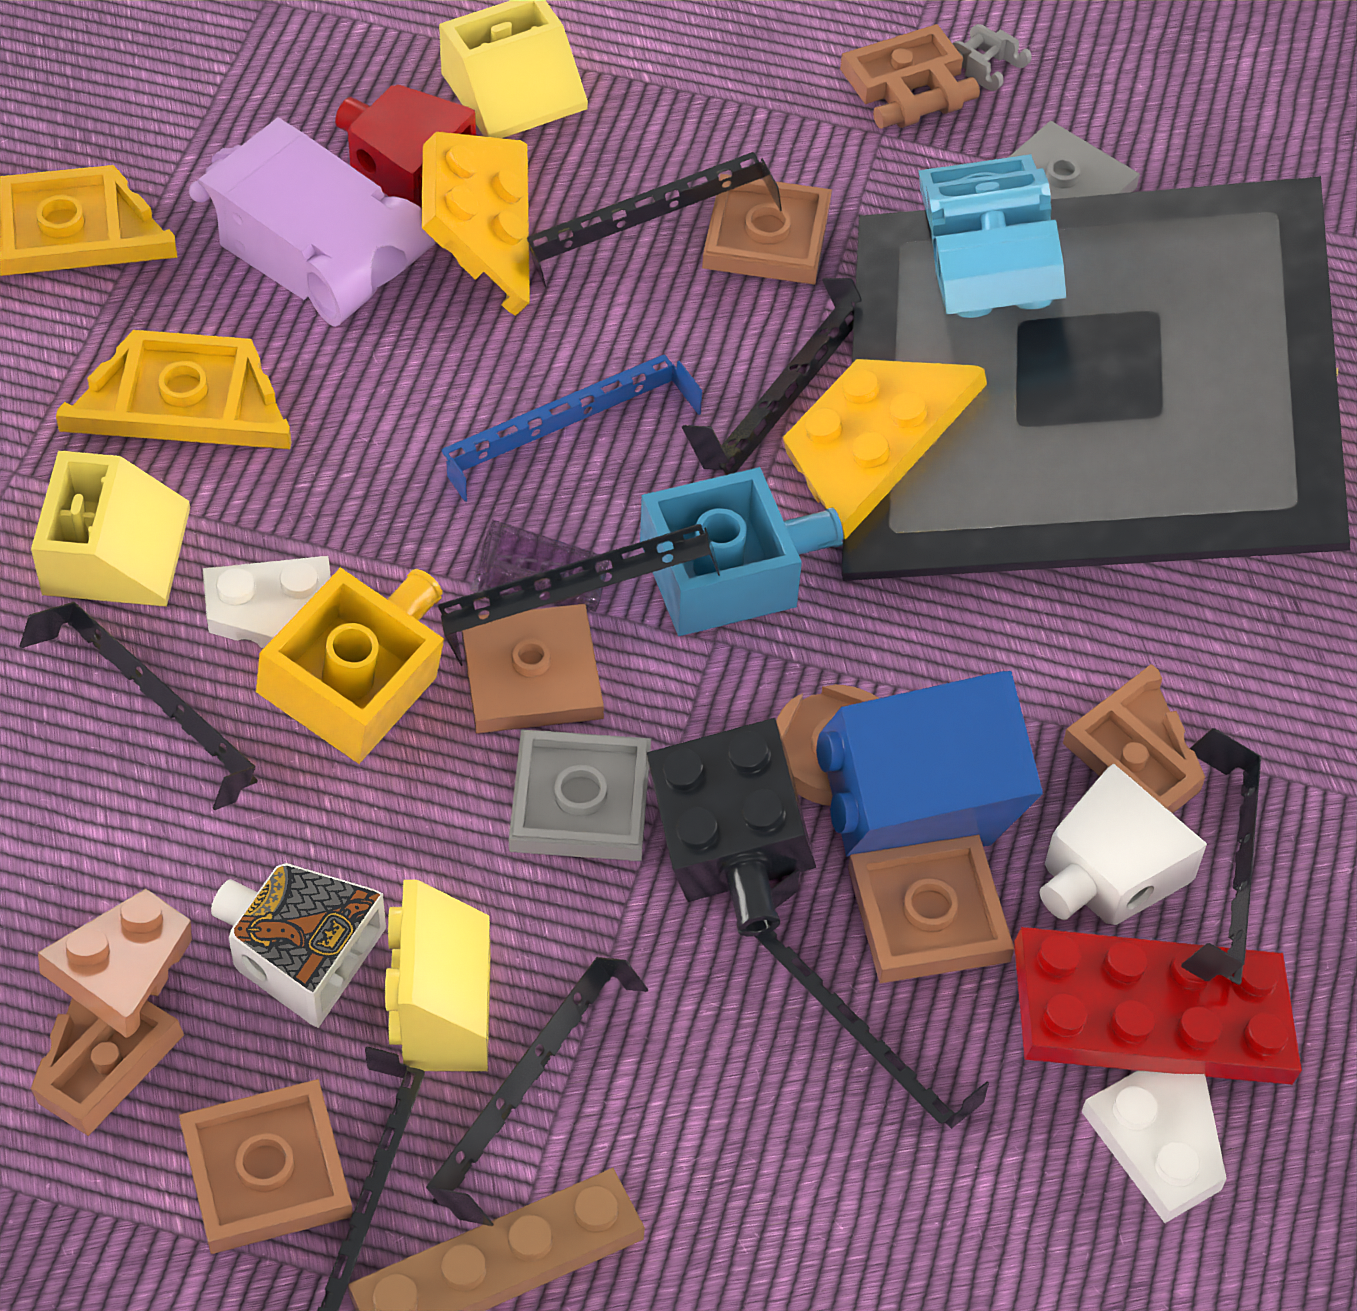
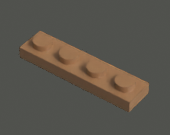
(512, 1255)

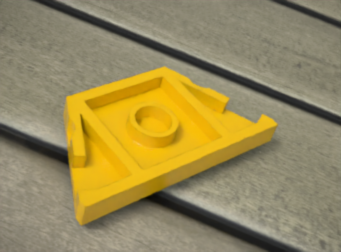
(480, 208)
(76, 222)
(180, 392)
(876, 429)

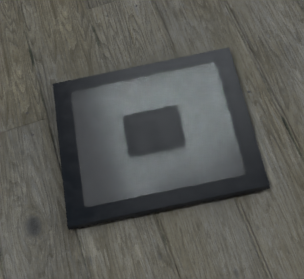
(1141, 417)

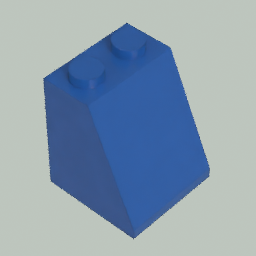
(929, 765)

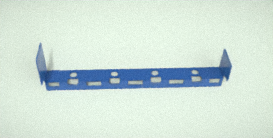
(575, 413)

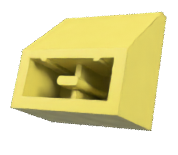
(511, 67)
(108, 532)
(438, 981)

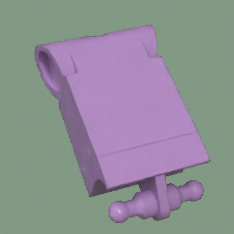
(310, 219)

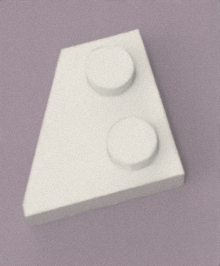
(260, 597)
(1162, 1137)

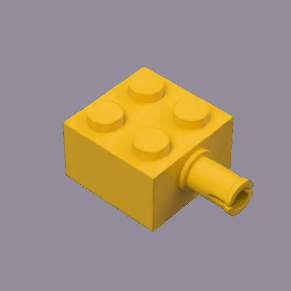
(353, 660)

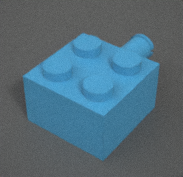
(750, 542)

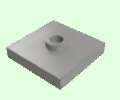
(1076, 166)
(580, 795)

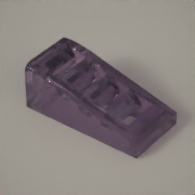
(525, 547)

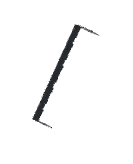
(652, 210)
(703, 438)
(573, 584)
(47, 625)
(1226, 755)
(857, 1026)
(389, 1064)
(519, 1081)

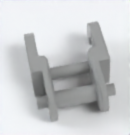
(996, 45)

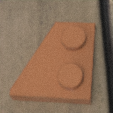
(97, 1066)

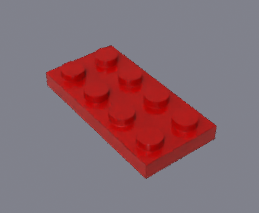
(1139, 1010)

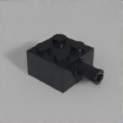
(732, 818)

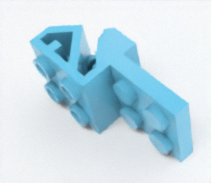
(993, 235)

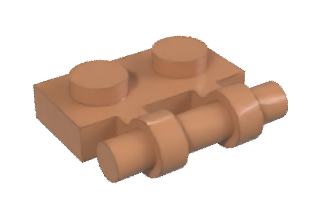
(906, 63)

